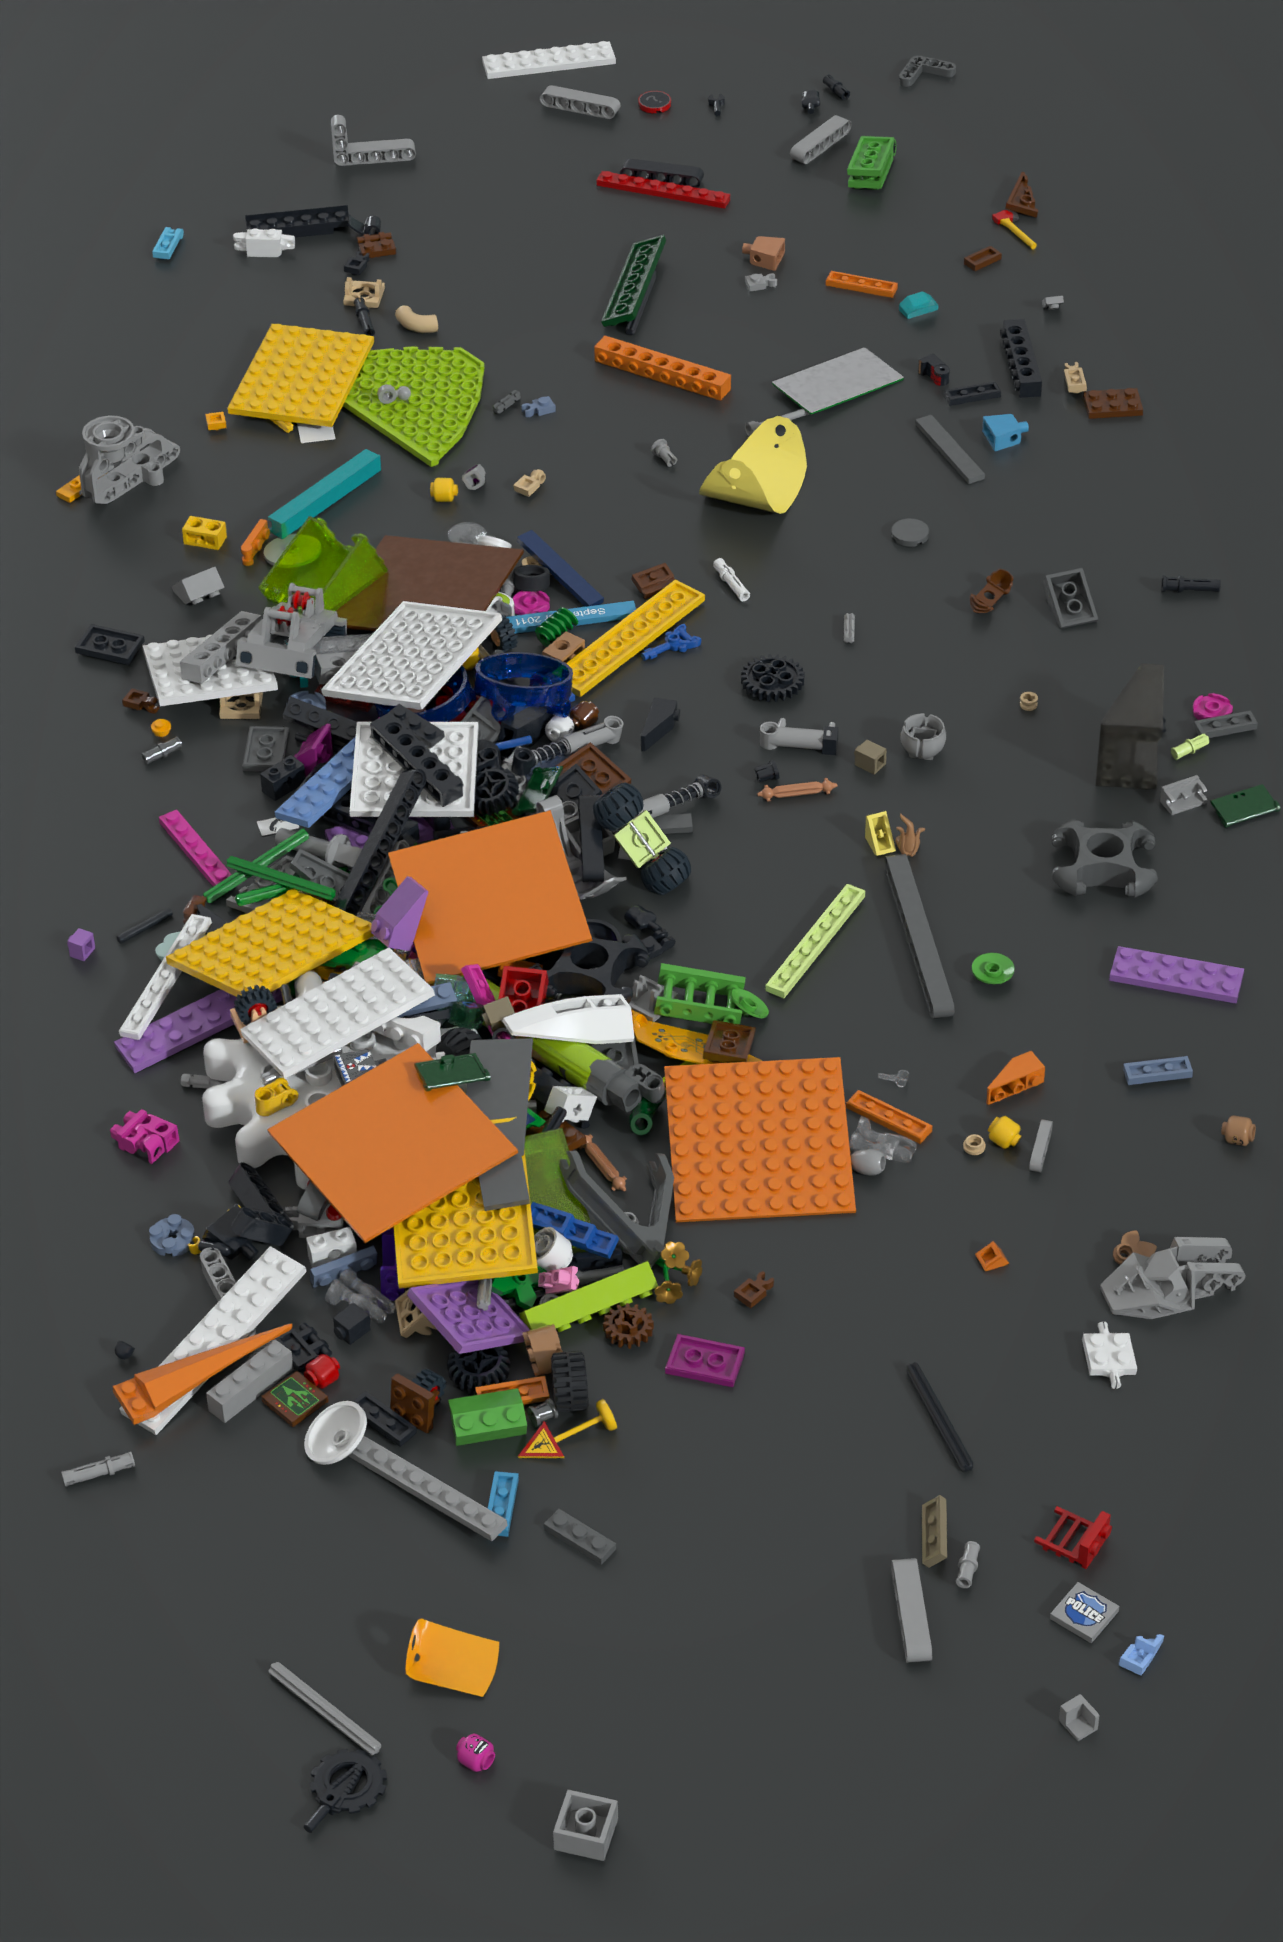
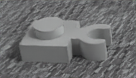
(759, 282)

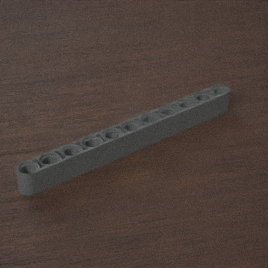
(919, 936)

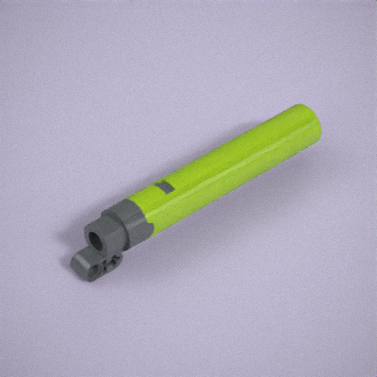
(595, 1071)

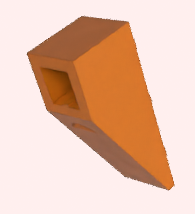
(1018, 1075)

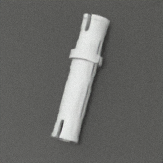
(728, 575)

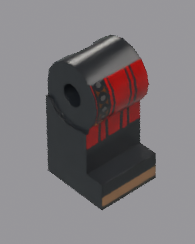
(935, 369)

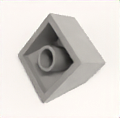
(198, 586)

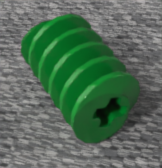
(555, 626)

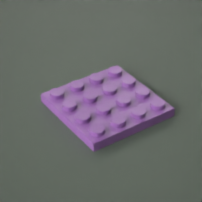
(456, 1316)

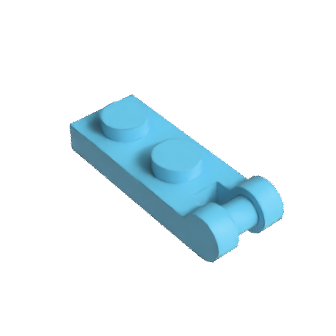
(167, 243)

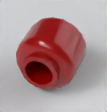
(322, 1371)

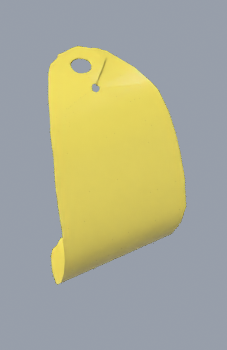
(760, 472)

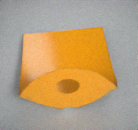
(451, 1658)

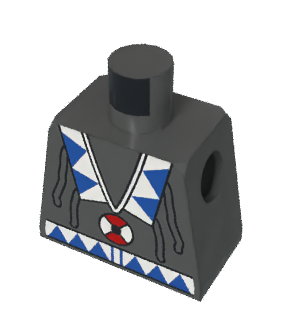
(354, 1064)

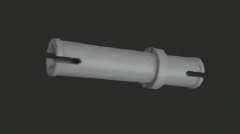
(99, 1468)

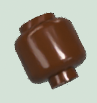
(584, 714)

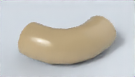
(416, 322)

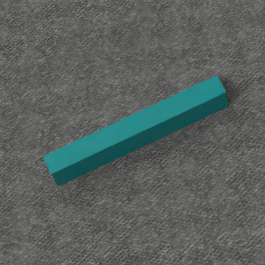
(324, 493)

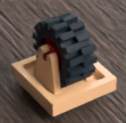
(252, 1006)

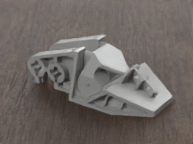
(1171, 1278)

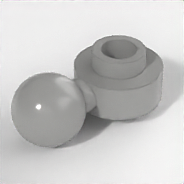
(402, 393)

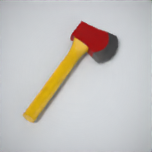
(1006, 218)

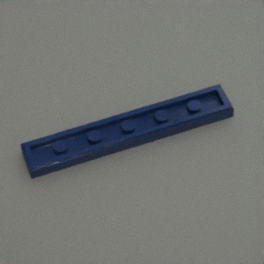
(560, 569)

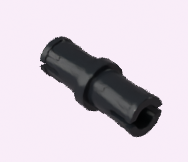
(836, 87)

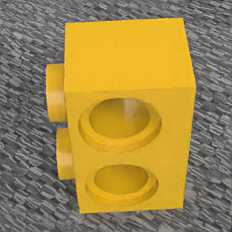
(204, 532)

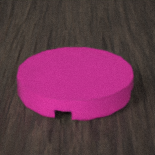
(530, 602)
(1211, 706)

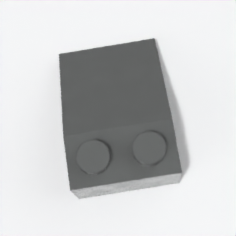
(1070, 598)

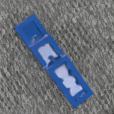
(579, 1233)

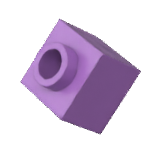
(81, 944)

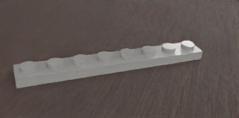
(429, 1489)

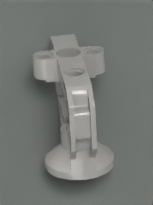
(115, 440)

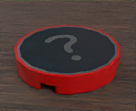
(654, 101)

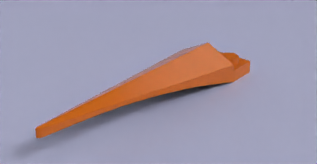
(160, 1387)

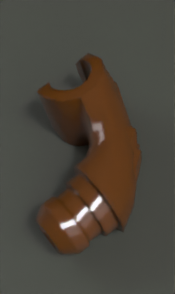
(191, 907)

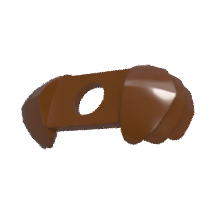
(998, 584)

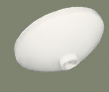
(335, 1432)

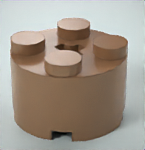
(543, 1343)

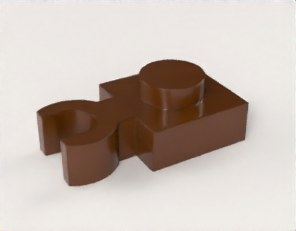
(753, 1291)

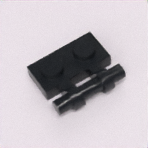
(301, 1351)

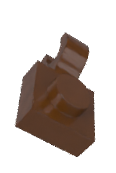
(138, 699)

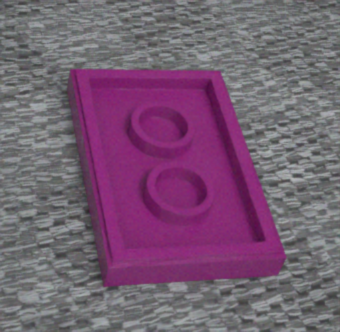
(705, 1360)

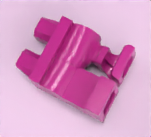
(145, 1133)

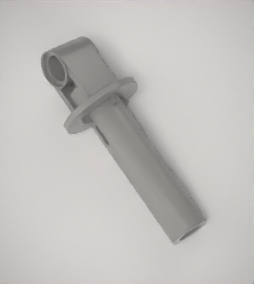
(335, 852)

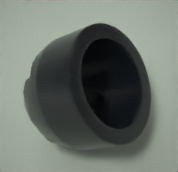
(123, 1350)

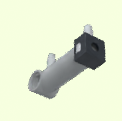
(777, 735)

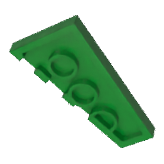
(357, 954)

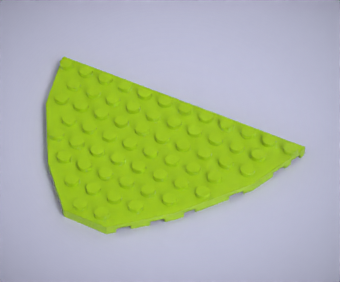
(441, 403)

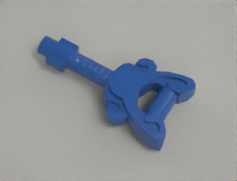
(674, 643)

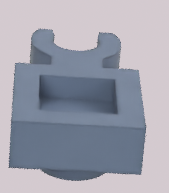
(540, 406)

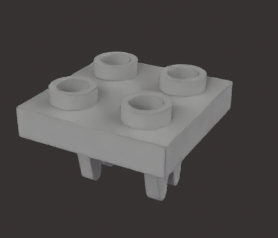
(645, 996)

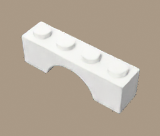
(412, 1031)

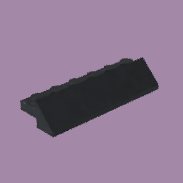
(301, 222)

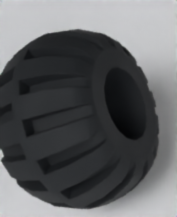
(457, 1041)

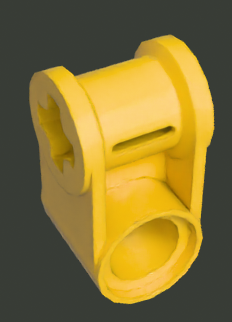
(273, 1097)

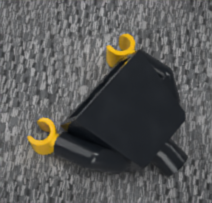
(221, 1237)

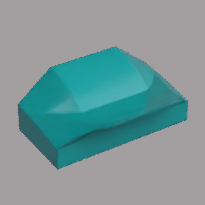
(917, 305)

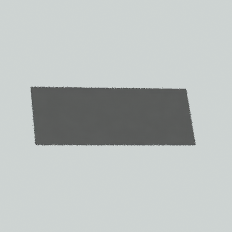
(508, 1086)

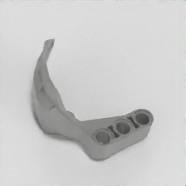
(585, 890)

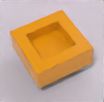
(215, 421)

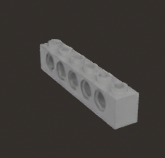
(217, 648)

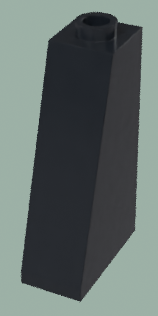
(524, 723)

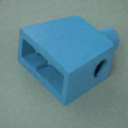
(1003, 430)

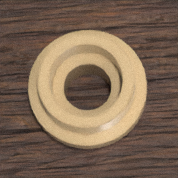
(974, 1145)

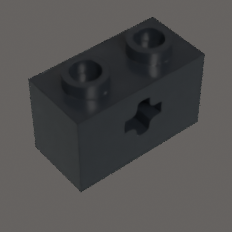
(282, 778)

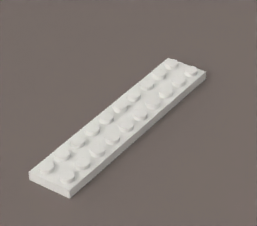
(233, 1318)

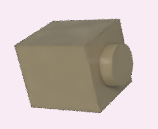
(870, 756)
(496, 1012)

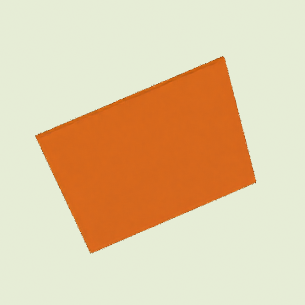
(493, 896)
(759, 1139)
(389, 1145)

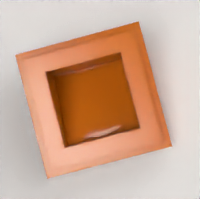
(991, 1257)

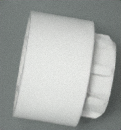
(552, 1249)

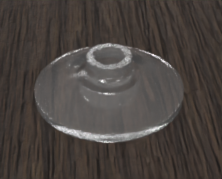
(466, 533)

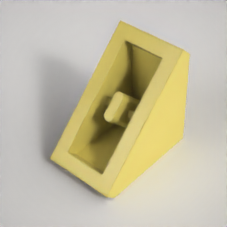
(879, 833)

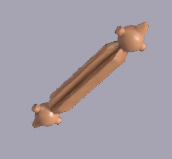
(797, 789)
(604, 1164)

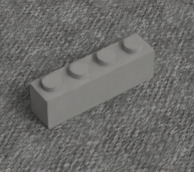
(253, 1378)

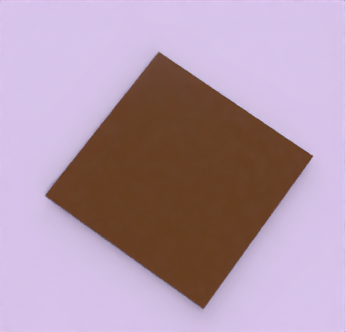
(430, 574)

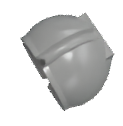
(923, 736)

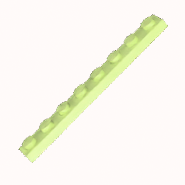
(815, 941)

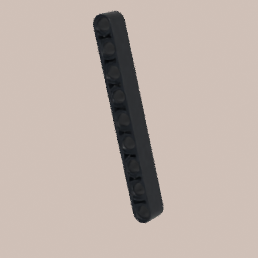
(381, 841)

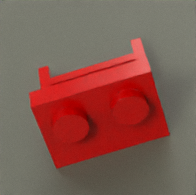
(1089, 1543)

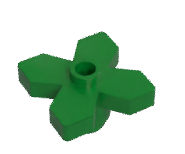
(519, 1287)

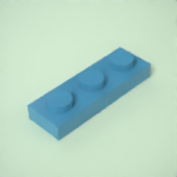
(503, 1496)

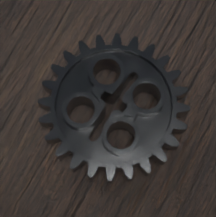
(772, 678)

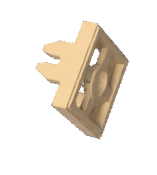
(372, 300)
(241, 712)
(420, 1322)

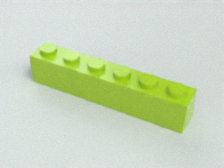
(592, 1298)

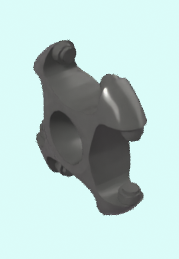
(1094, 870)

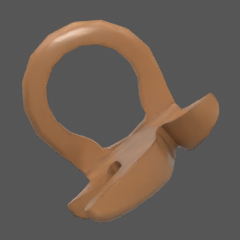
(908, 842)

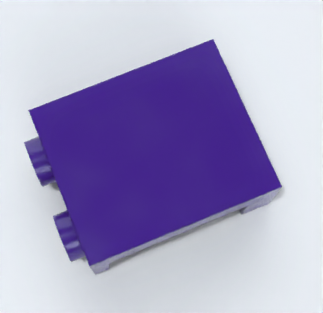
(388, 1271)

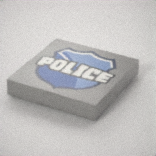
(1084, 1612)

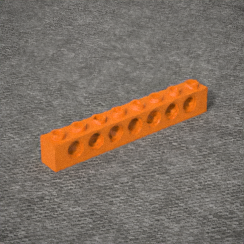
(662, 368)

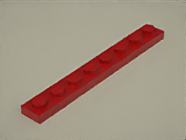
(663, 189)

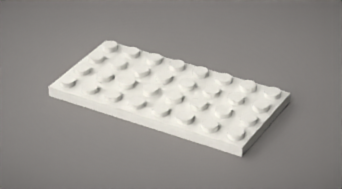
(337, 1012)

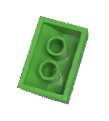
(487, 1416)

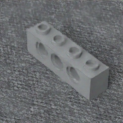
(329, 664)

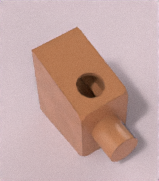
(765, 252)

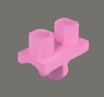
(559, 1280)

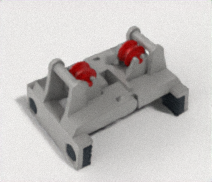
(302, 626)

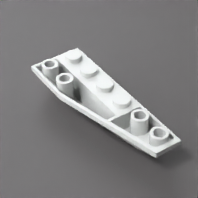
(577, 1019)

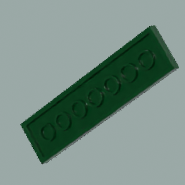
(633, 281)

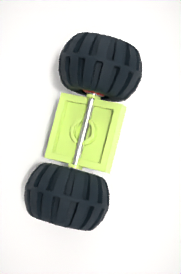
(642, 839)

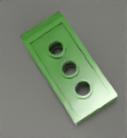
(871, 162)

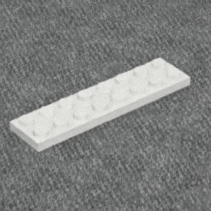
(548, 60)

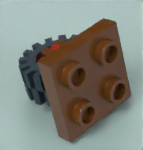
(417, 1398)

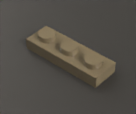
(934, 1531)

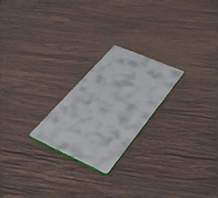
(837, 380)

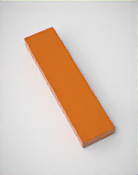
(861, 284)
(889, 1116)

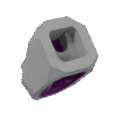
(474, 477)

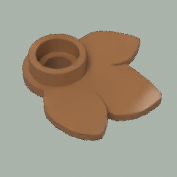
(1129, 1244)

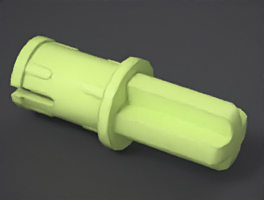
(1189, 746)

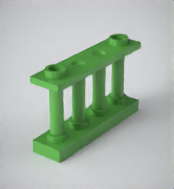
(698, 980)

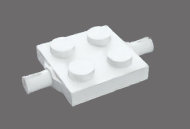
(1109, 1354)

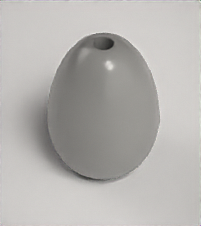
(868, 1162)

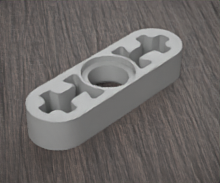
(1041, 1145)

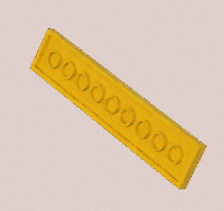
(632, 635)

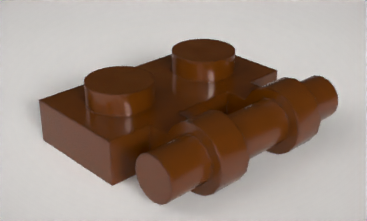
(376, 245)

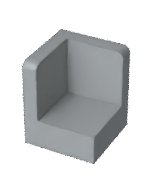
(1079, 1717)

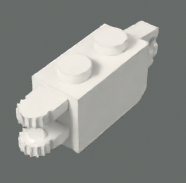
(263, 242)

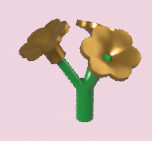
(674, 1257)

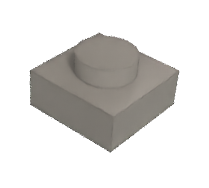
(1052, 302)

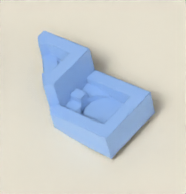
(1140, 1654)

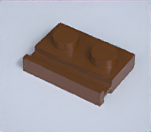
(653, 580)

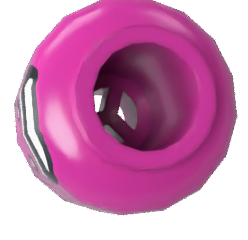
(475, 1752)

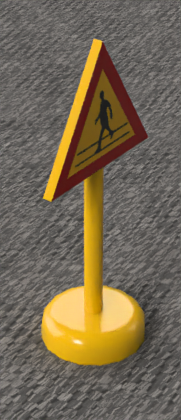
(545, 1445)

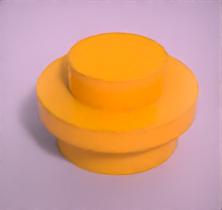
(161, 727)

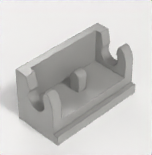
(1183, 795)

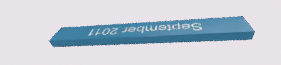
(584, 615)

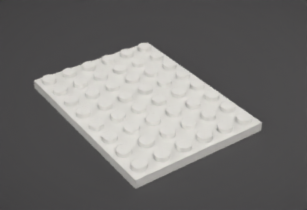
(412, 655)

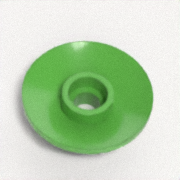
(993, 968)
(749, 1003)

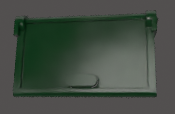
(537, 789)
(1238, 808)
(451, 1071)

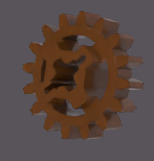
(628, 1325)

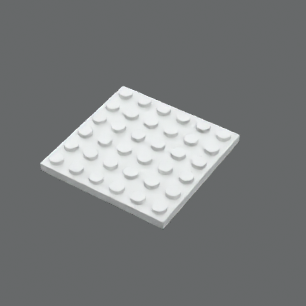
(230, 680)
(378, 772)

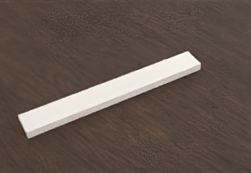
(162, 981)

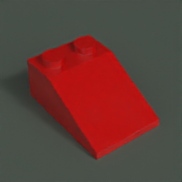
(524, 987)

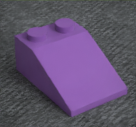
(400, 915)

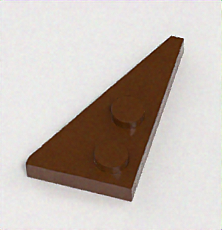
(1022, 198)

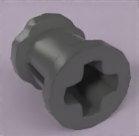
(542, 1412)

